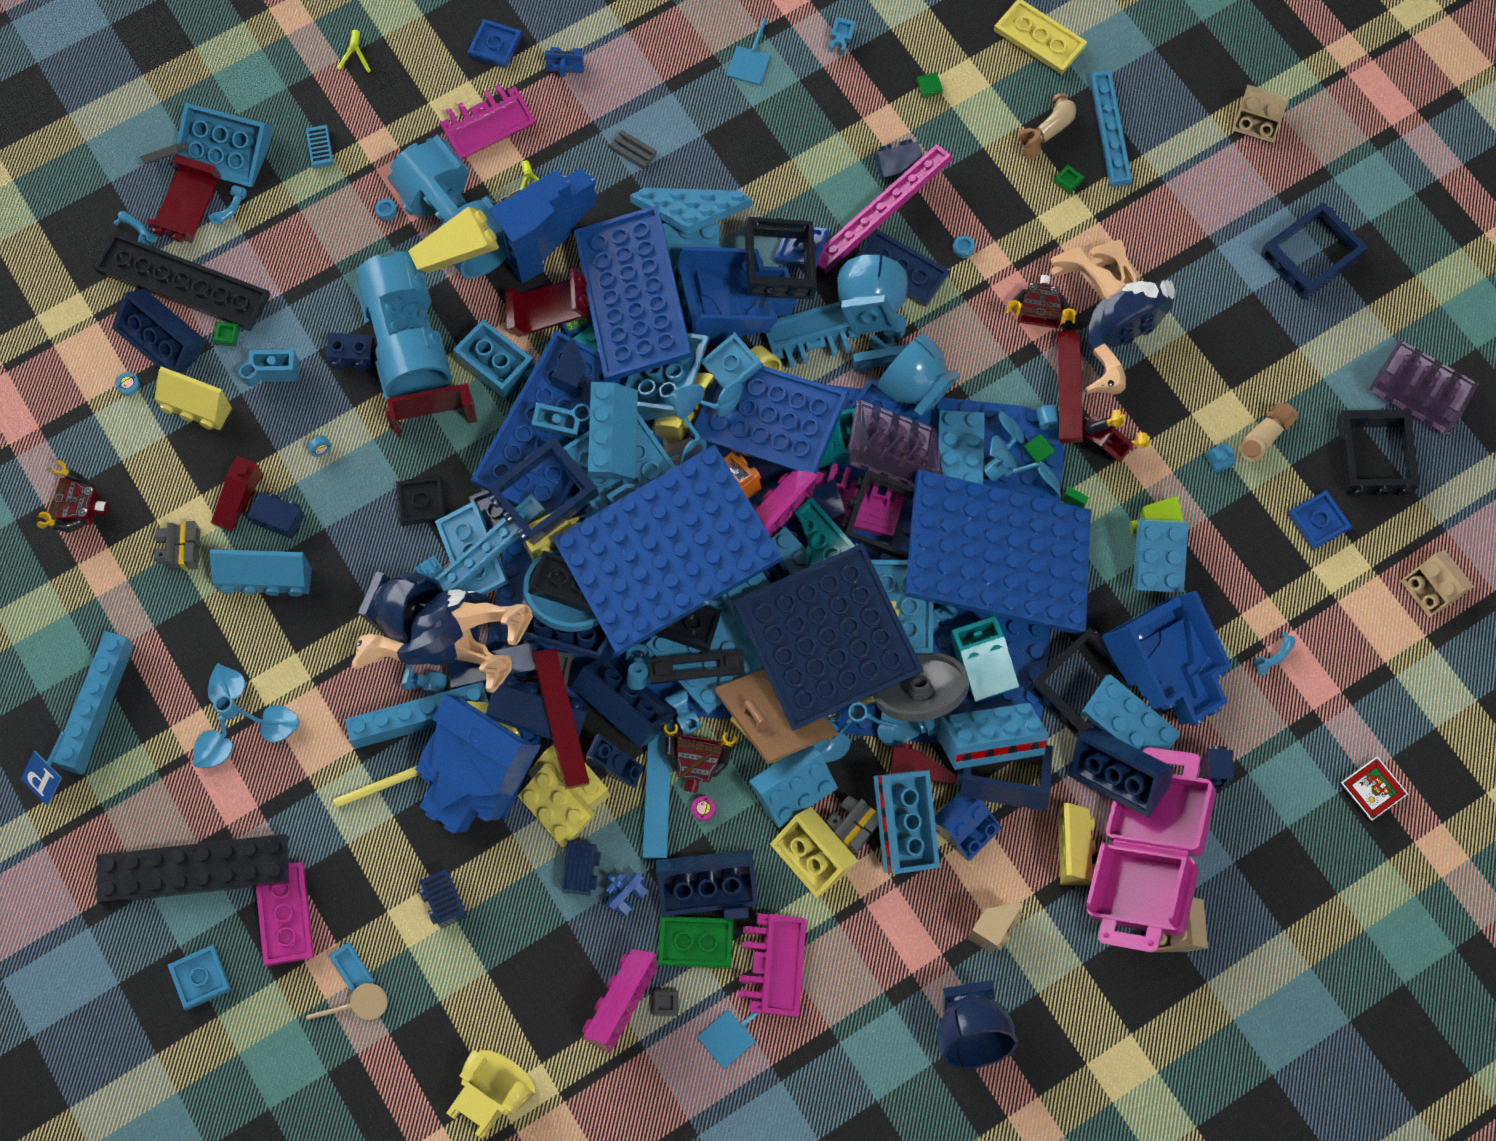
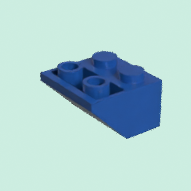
(966, 825)

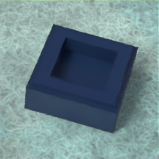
(736, 913)

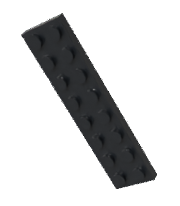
(182, 281)
(556, 583)
(192, 868)

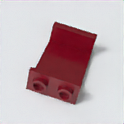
(186, 200)
(546, 305)
(430, 403)

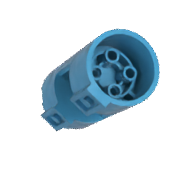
(431, 183)
(396, 304)

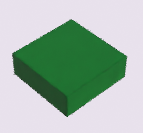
(929, 85)
(1068, 179)
(226, 334)
(1038, 449)
(1075, 498)

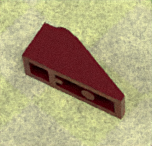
(236, 493)
(909, 759)

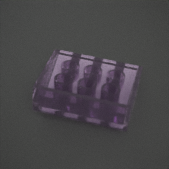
(1423, 386)
(892, 444)

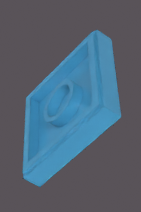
(731, 362)
(199, 977)

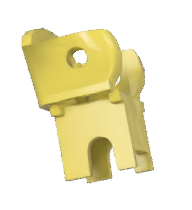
(491, 1088)

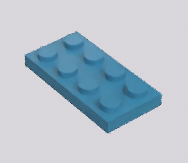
(962, 444)
(459, 532)
(1128, 717)

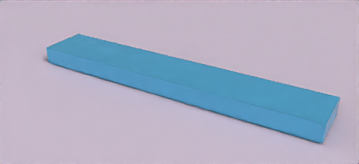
(1110, 129)
(488, 547)
(657, 799)

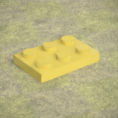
(557, 809)

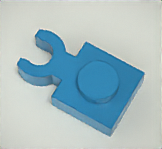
(841, 34)

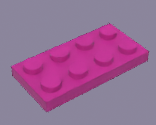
(285, 919)

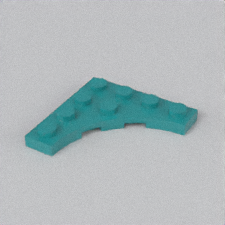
(822, 534)

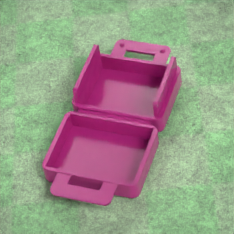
(1146, 873)

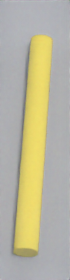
(375, 787)

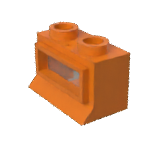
(746, 477)

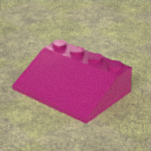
(785, 499)
(621, 999)

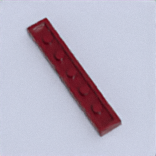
(1070, 387)
(560, 719)

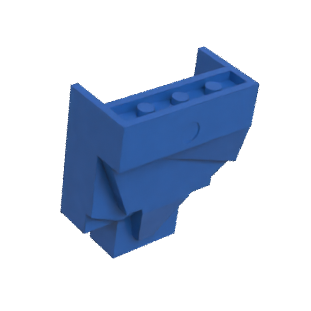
(542, 218)
(716, 297)
(1173, 658)
(471, 765)

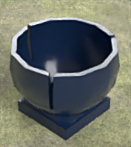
(396, 602)
(976, 1026)

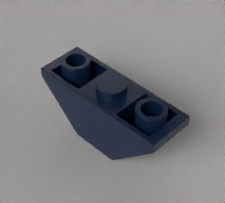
(613, 762)

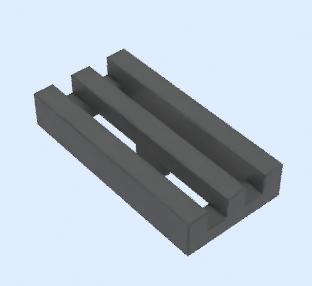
(622, 138)
(164, 153)

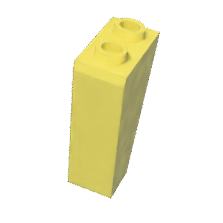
(455, 242)

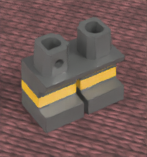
(181, 545)
(857, 826)

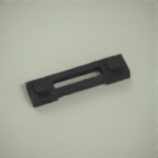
(730, 662)

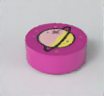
(703, 808)

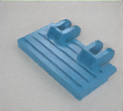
(810, 329)

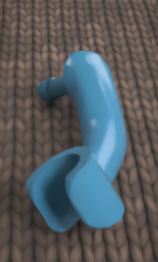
(239, 194)
(144, 236)
(1263, 664)

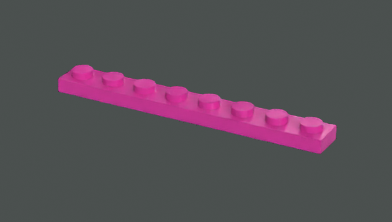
(883, 207)

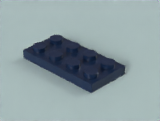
(923, 274)

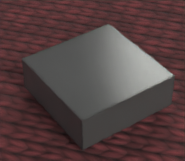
(666, 1003)

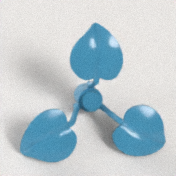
(686, 399)
(1005, 460)
(224, 686)
(889, 732)

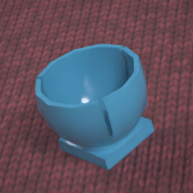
(871, 300)
(918, 375)

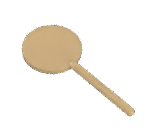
(366, 1001)

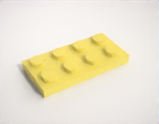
(1040, 36)

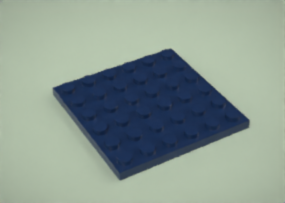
(827, 637)

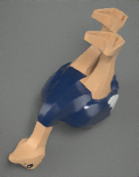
(1125, 309)
(450, 633)

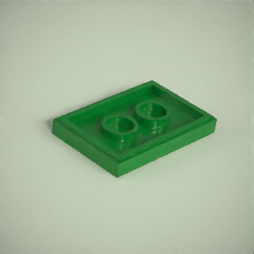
(696, 942)

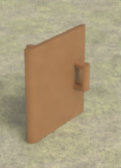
(763, 720)

